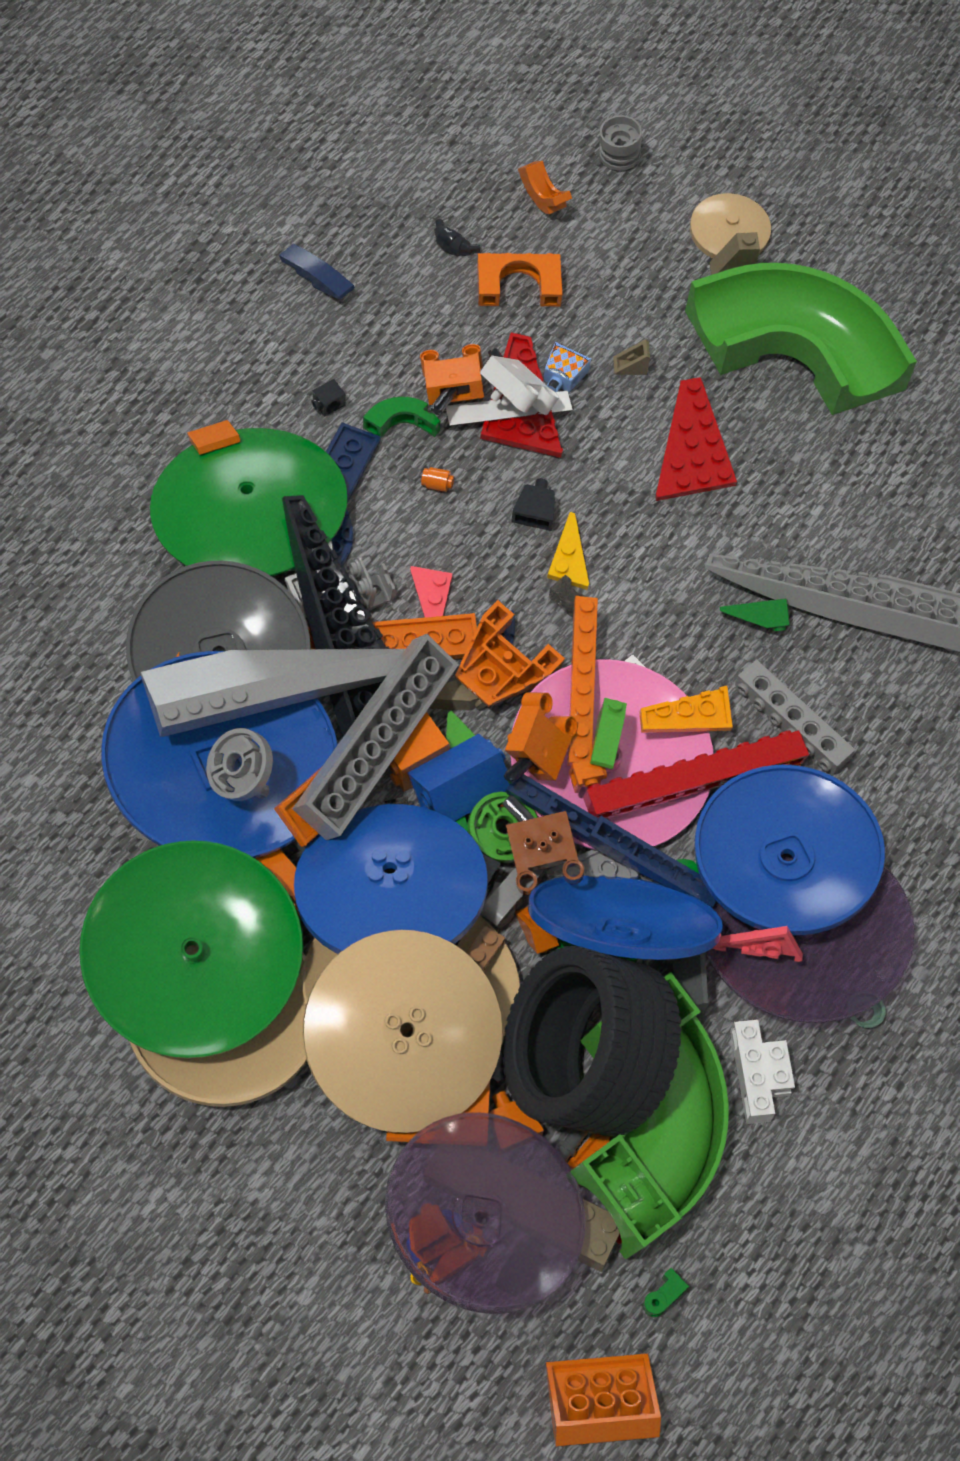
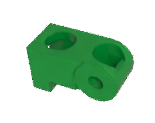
(659, 1301)

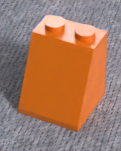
(420, 747)

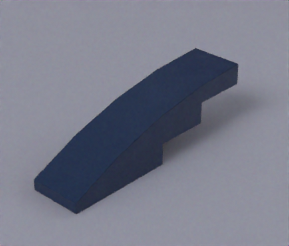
(317, 271)

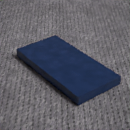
(352, 452)

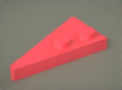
(432, 590)
(764, 942)

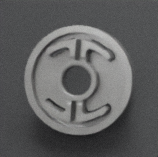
(254, 771)

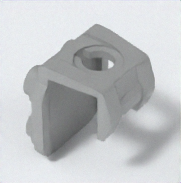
(365, 583)

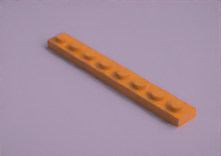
(583, 677)

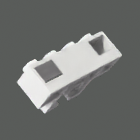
(761, 1069)

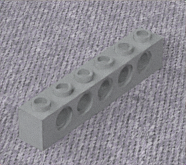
(791, 706)

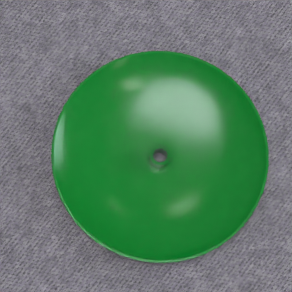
(232, 504)
(179, 899)

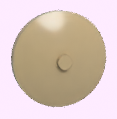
(724, 215)

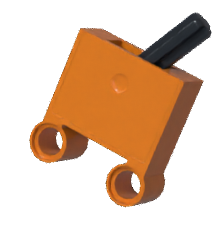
(452, 378)
(537, 741)

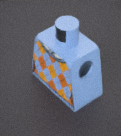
(565, 368)

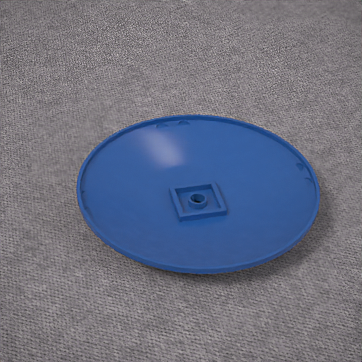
(164, 780)

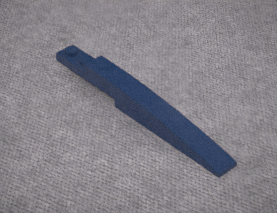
(613, 840)

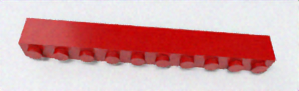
(692, 776)

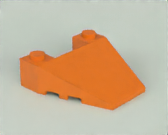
(495, 667)

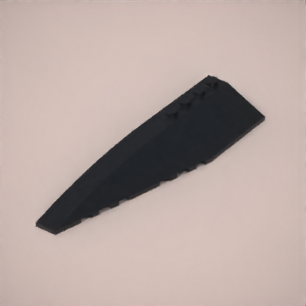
(330, 602)

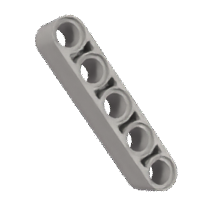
(507, 897)

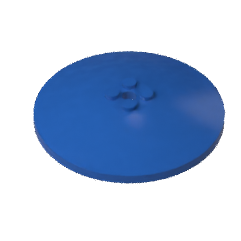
(798, 813)
(435, 885)
(625, 917)

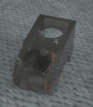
(564, 595)

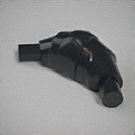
(452, 241)

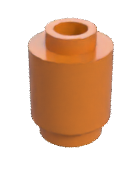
(437, 479)

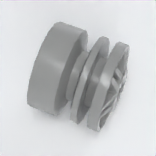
(620, 142)

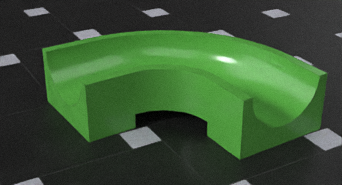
(807, 317)
(669, 1160)

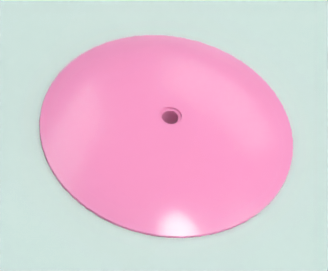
(636, 750)

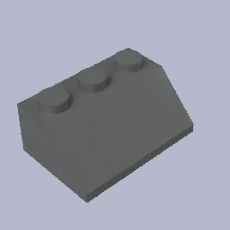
(692, 977)

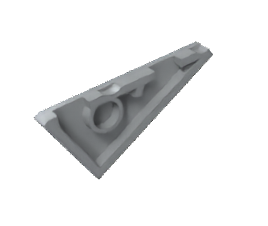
(595, 865)

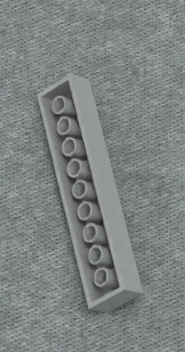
(375, 737)

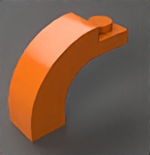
(541, 188)

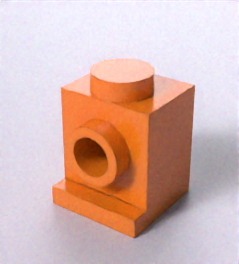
(586, 774)

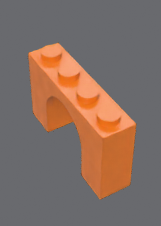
(542, 267)

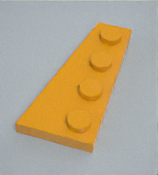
(689, 714)

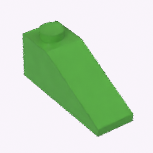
(608, 733)

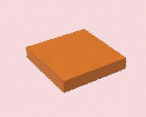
(213, 437)

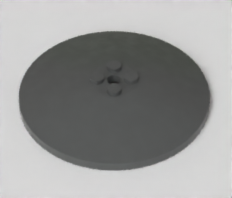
(213, 609)

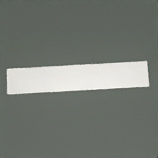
(496, 410)

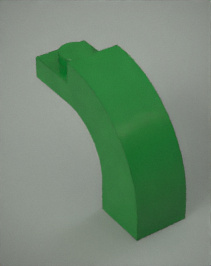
(397, 411)

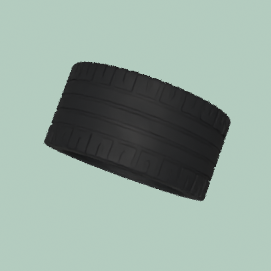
(634, 1048)

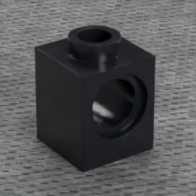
(328, 398)

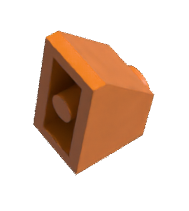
(537, 937)

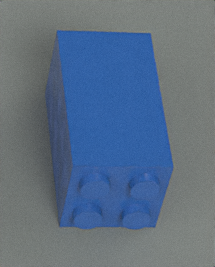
(460, 777)

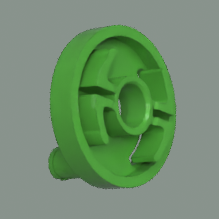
(488, 836)

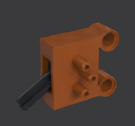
(540, 844)

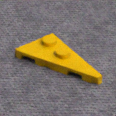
(569, 556)

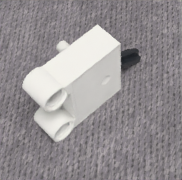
(517, 384)

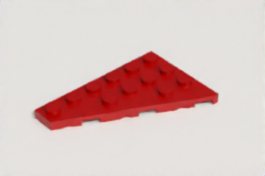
(528, 432)
(695, 449)

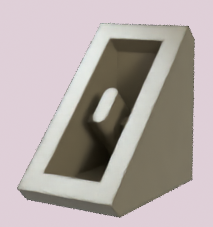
(633, 360)

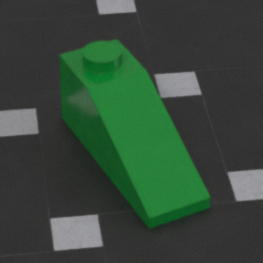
(764, 613)

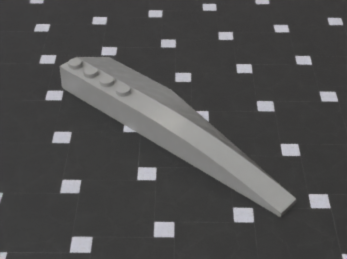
(869, 602)
(256, 681)

